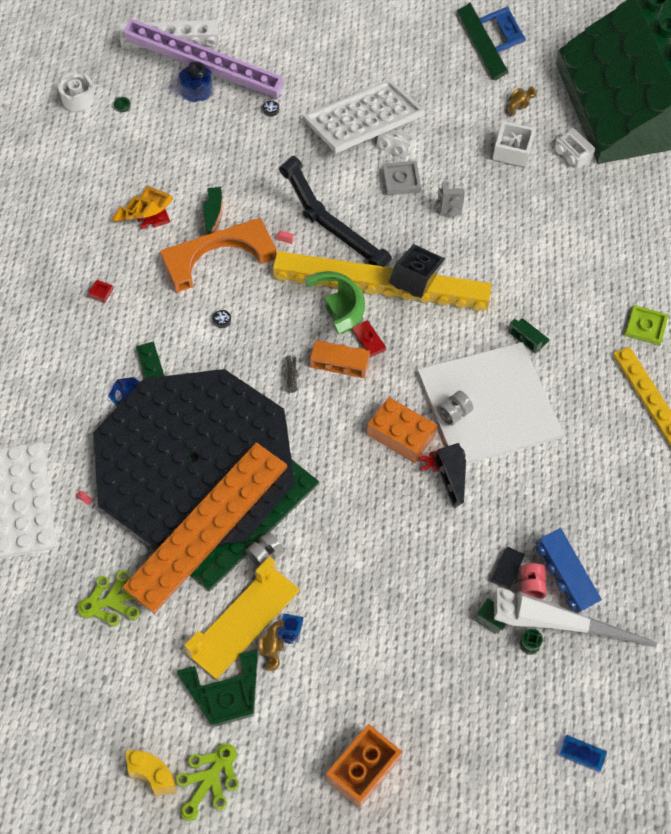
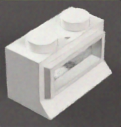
(574, 148)

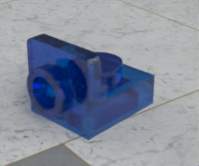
(292, 628)

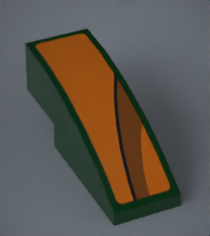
(213, 209)

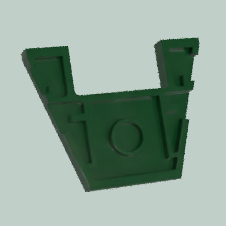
(226, 699)

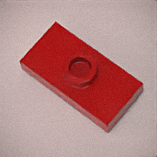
(368, 338)

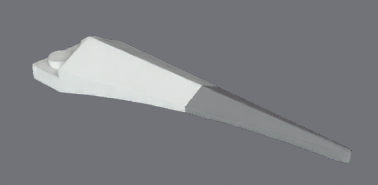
(530, 611)

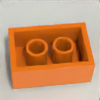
(401, 429)
(363, 765)

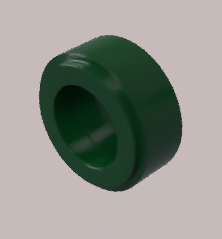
(122, 104)

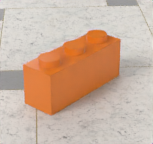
(340, 359)

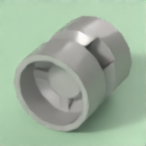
(457, 406)
(257, 551)

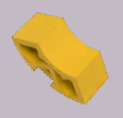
(151, 770)

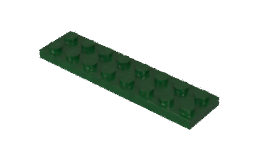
(227, 557)

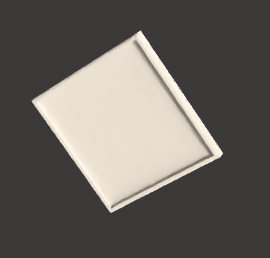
(507, 402)

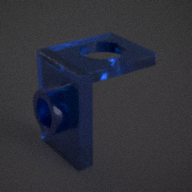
(125, 386)

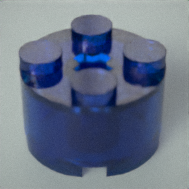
(195, 89)

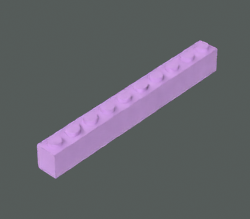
(218, 63)

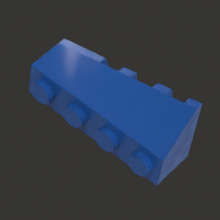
(567, 570)

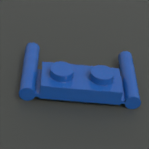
(508, 27)

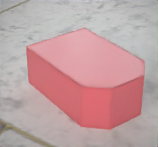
(285, 237)

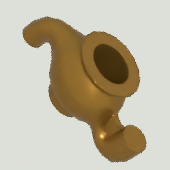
(520, 99)
(272, 645)

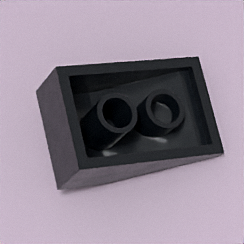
(416, 271)

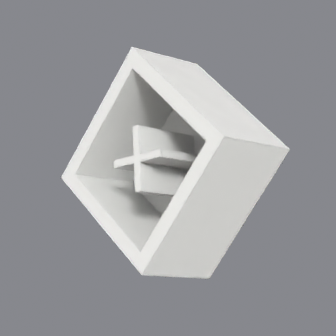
(514, 144)

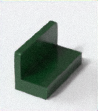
(527, 334)

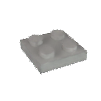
(401, 177)

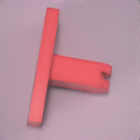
(84, 497)

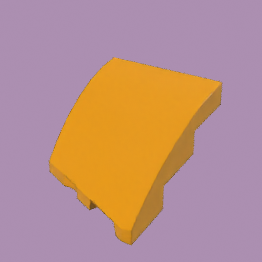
(148, 204)

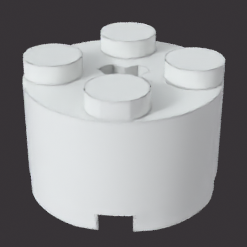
(76, 91)

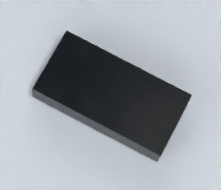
(507, 568)

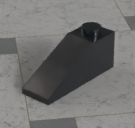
(452, 469)

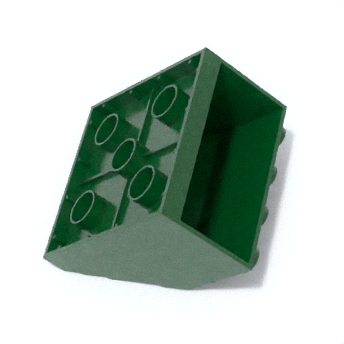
(622, 80)

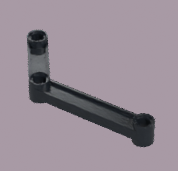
(317, 212)

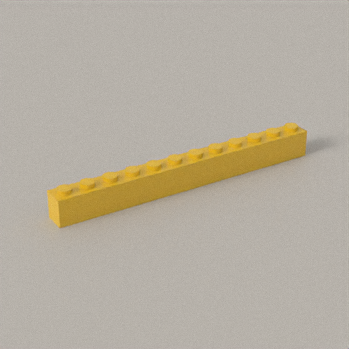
(375, 279)

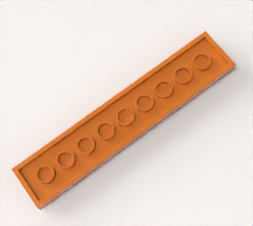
(204, 528)

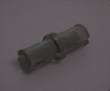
(290, 374)

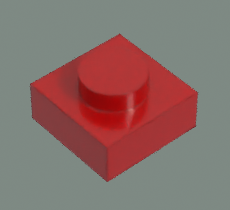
(100, 291)

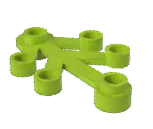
(113, 600)
(209, 779)

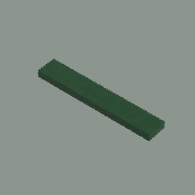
(482, 41)

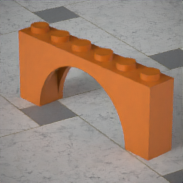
(247, 236)

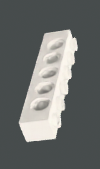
(200, 32)

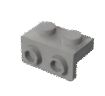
(450, 201)

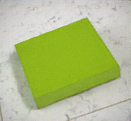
(646, 325)

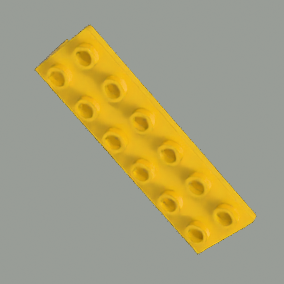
(242, 621)

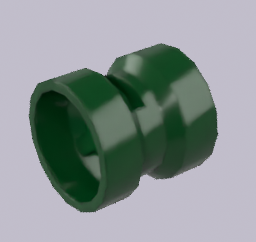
(528, 645)

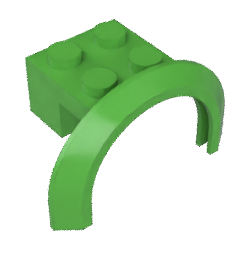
(346, 305)

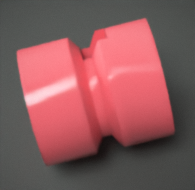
(533, 580)

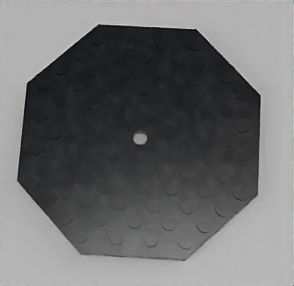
(147, 444)

